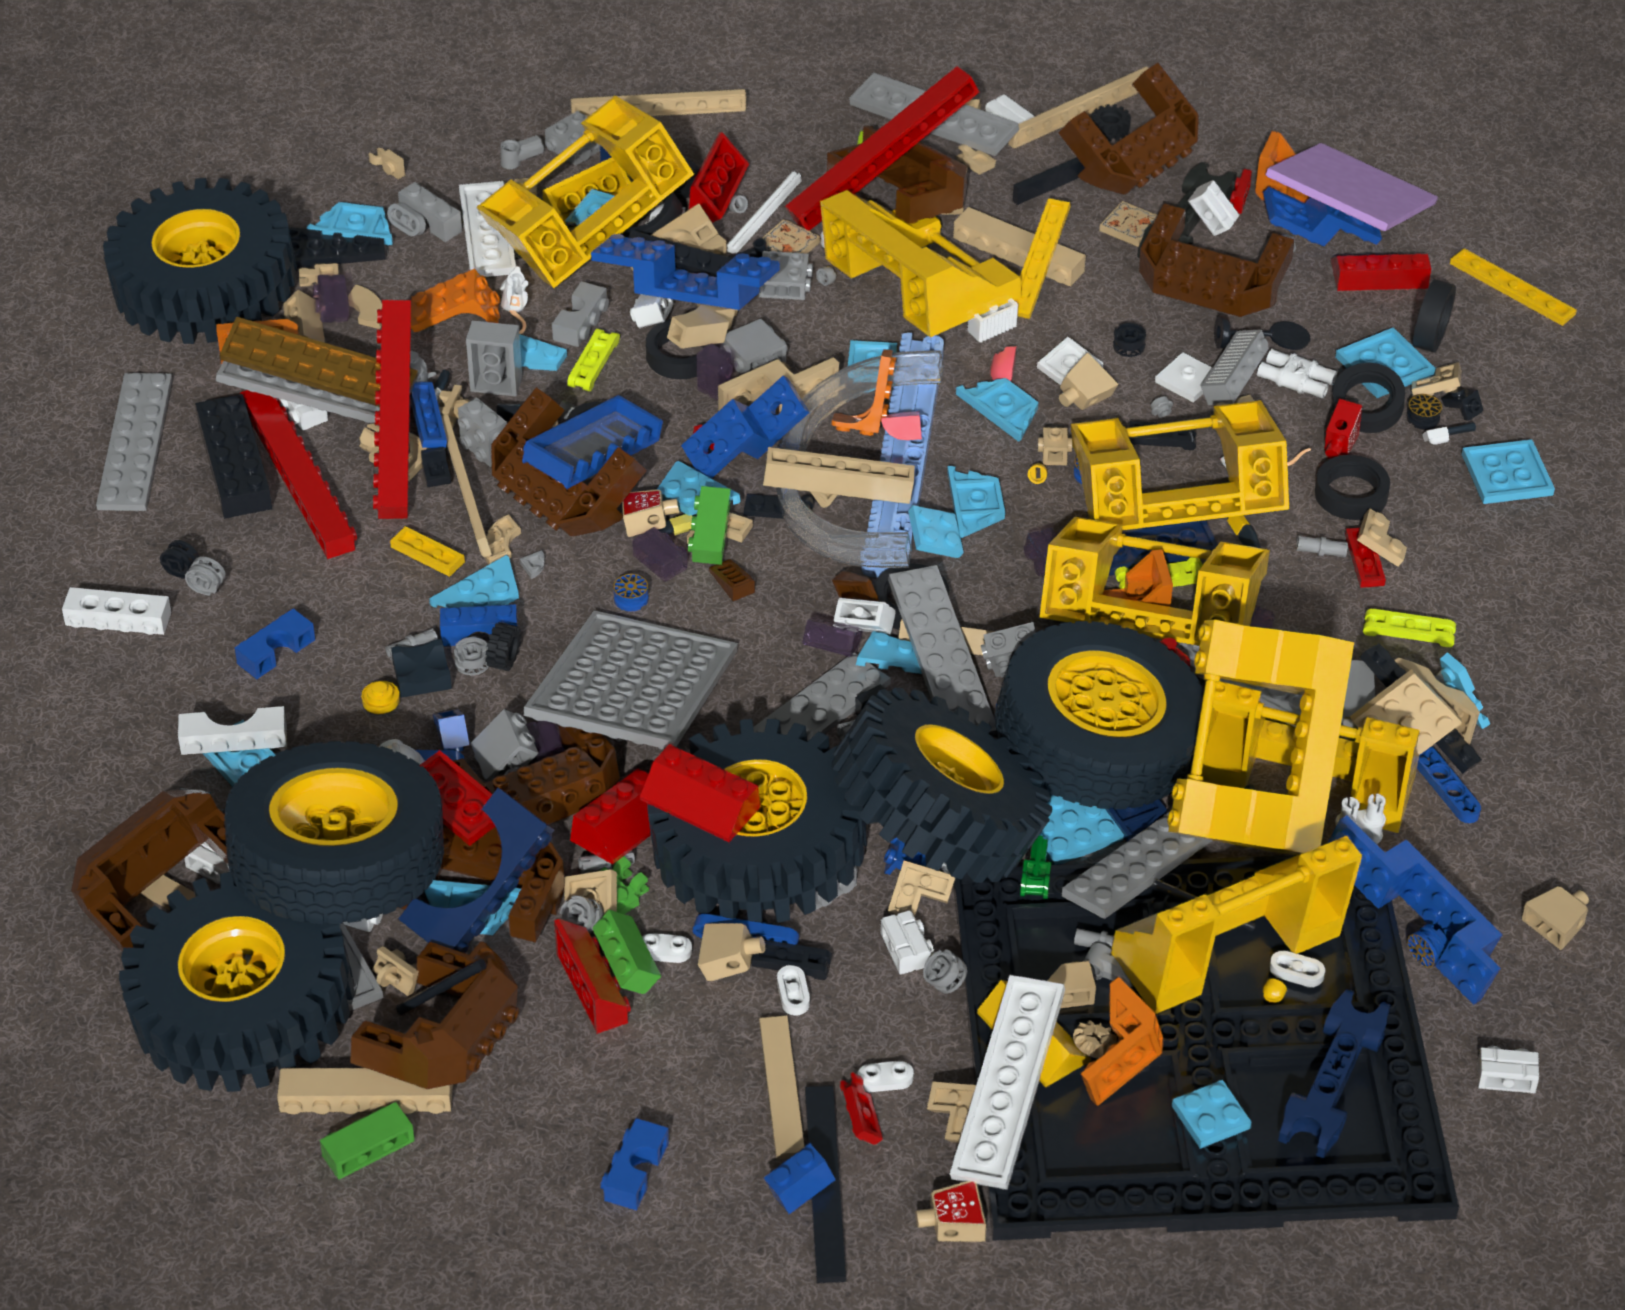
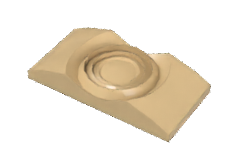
(1454, 698)

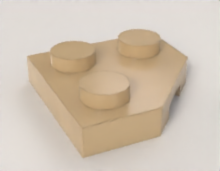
(596, 886)

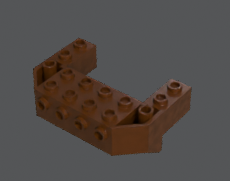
(1145, 150)
(925, 179)
(1210, 276)
(575, 509)
(563, 782)
(141, 853)
(540, 885)
(449, 1051)

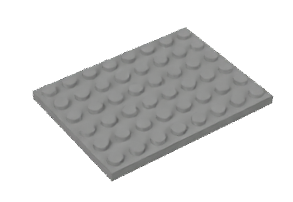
(631, 680)

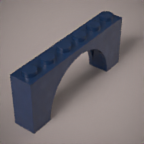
(521, 839)

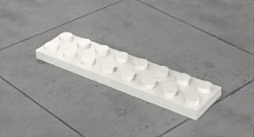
(1007, 1082)

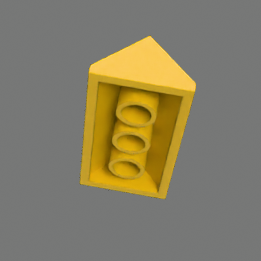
(603, 177)
(1062, 1053)

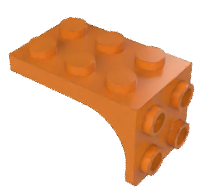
(456, 296)
(870, 421)

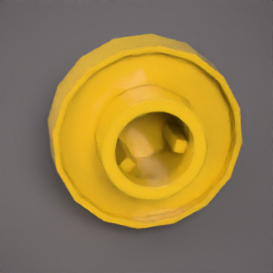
(380, 697)

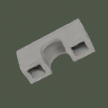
(442, 217)
(587, 306)

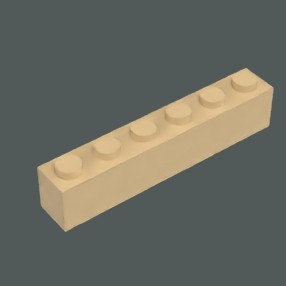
(1014, 244)
(839, 475)
(354, 1091)

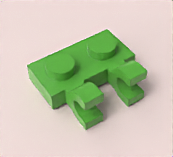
(628, 896)

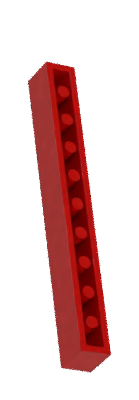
(885, 145)
(394, 409)
(300, 474)

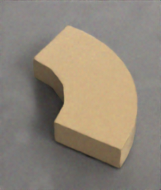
(366, 304)
(500, 537)

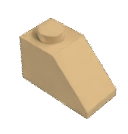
(1078, 983)

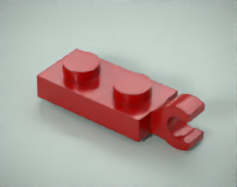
(861, 1110)

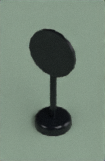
(1284, 334)

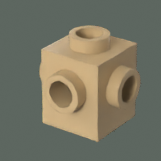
(1054, 446)

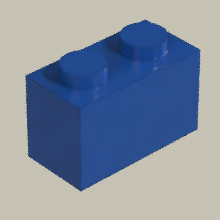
(799, 1178)

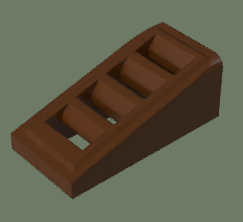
(854, 587)
(734, 591)

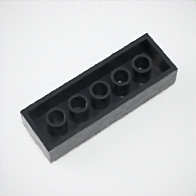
(233, 456)

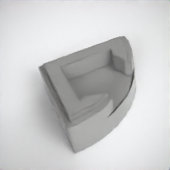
(533, 563)

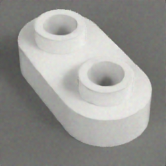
(665, 947)
(1297, 968)
(793, 992)
(886, 1076)

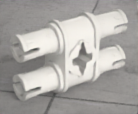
(1297, 373)
(1368, 820)

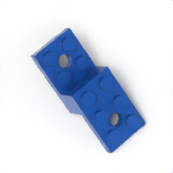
(1314, 219)
(745, 428)

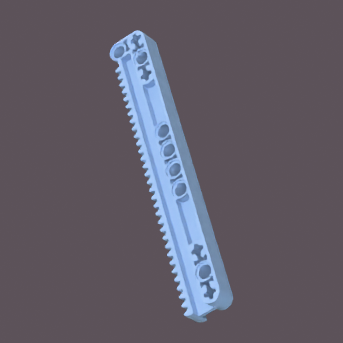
(894, 516)

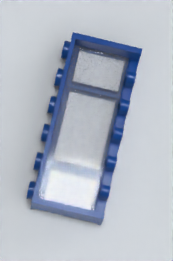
(588, 440)

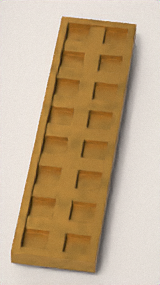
(303, 360)

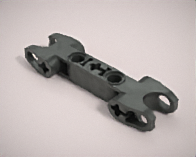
(1194, 179)

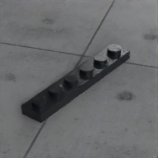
(690, 258)
(1452, 744)

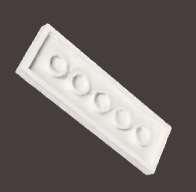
(486, 247)

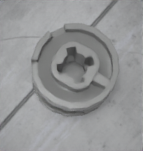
(203, 577)
(471, 655)
(582, 912)
(943, 969)

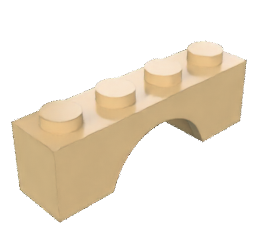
(688, 228)

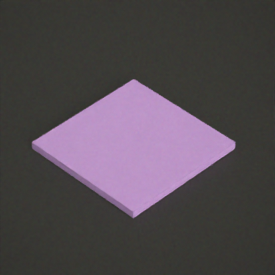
(1351, 186)

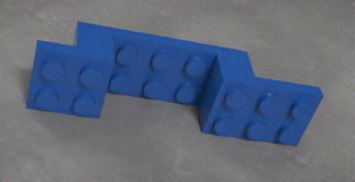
(656, 273)
(1410, 875)

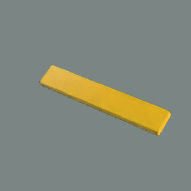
(1041, 254)
(1513, 286)

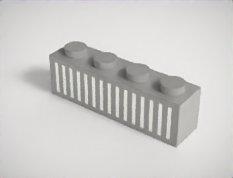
(1234, 367)

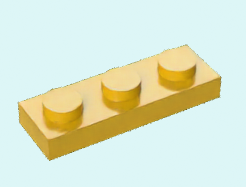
(427, 551)

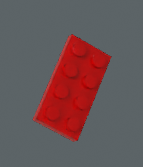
(461, 798)

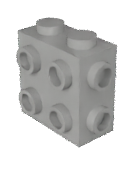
(565, 133)
(791, 279)
(754, 346)
(479, 428)
(1002, 645)
(504, 745)

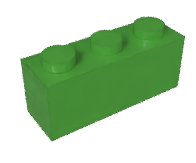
(710, 525)
(626, 952)
(367, 1140)

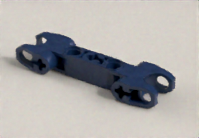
(1318, 1111)

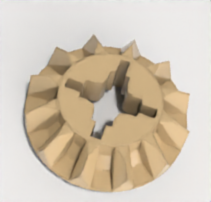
(1090, 1045)

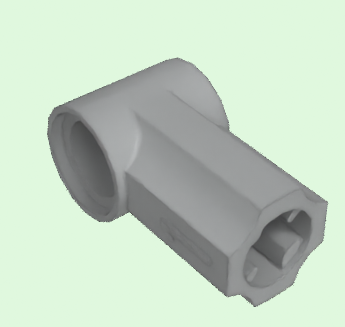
(514, 152)
(1105, 964)

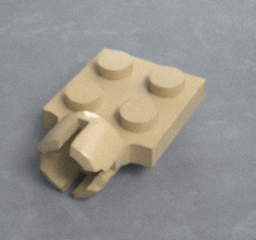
(415, 449)

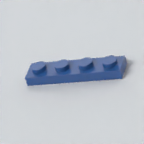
(427, 415)

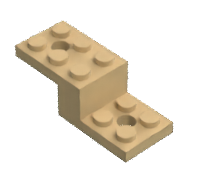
(754, 383)

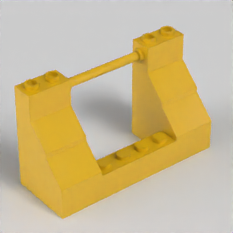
(536, 229)
(934, 288)
(1252, 454)
(1080, 567)
(1282, 662)
(1377, 762)
(1299, 897)

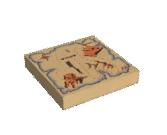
(1128, 223)
(791, 238)

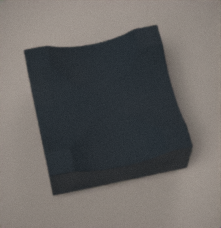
(421, 669)

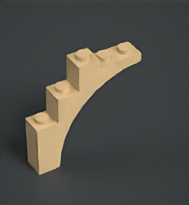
(702, 326)

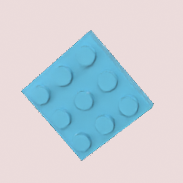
(1390, 350)
(1508, 471)
(1077, 830)

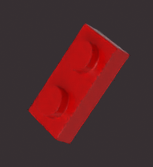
(1242, 186)

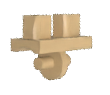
(451, 402)
(395, 971)

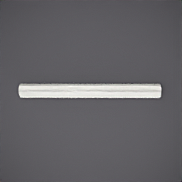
(764, 212)

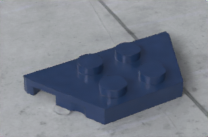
(1135, 820)

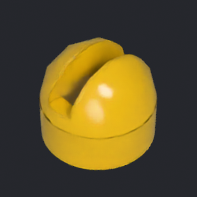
(1033, 472)
(1274, 991)

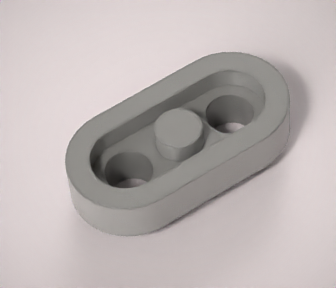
(406, 219)

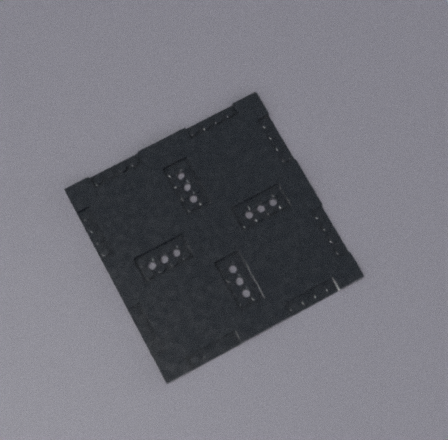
(1132, 1154)

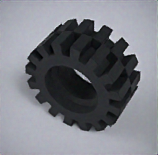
(1119, 120)
(503, 646)

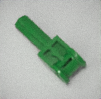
(1036, 870)

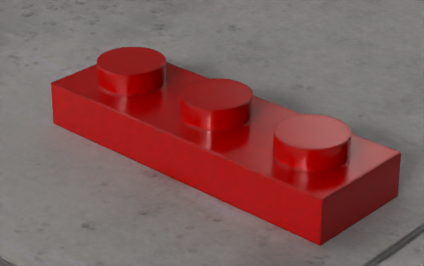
(1365, 561)

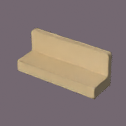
(301, 311)

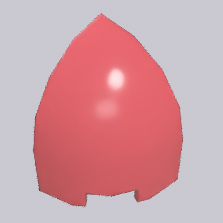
(1003, 364)
(903, 425)

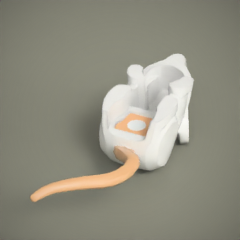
(514, 295)

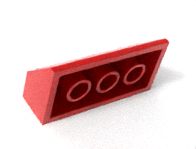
(718, 178)
(1381, 272)
(700, 793)
(614, 820)
(590, 976)

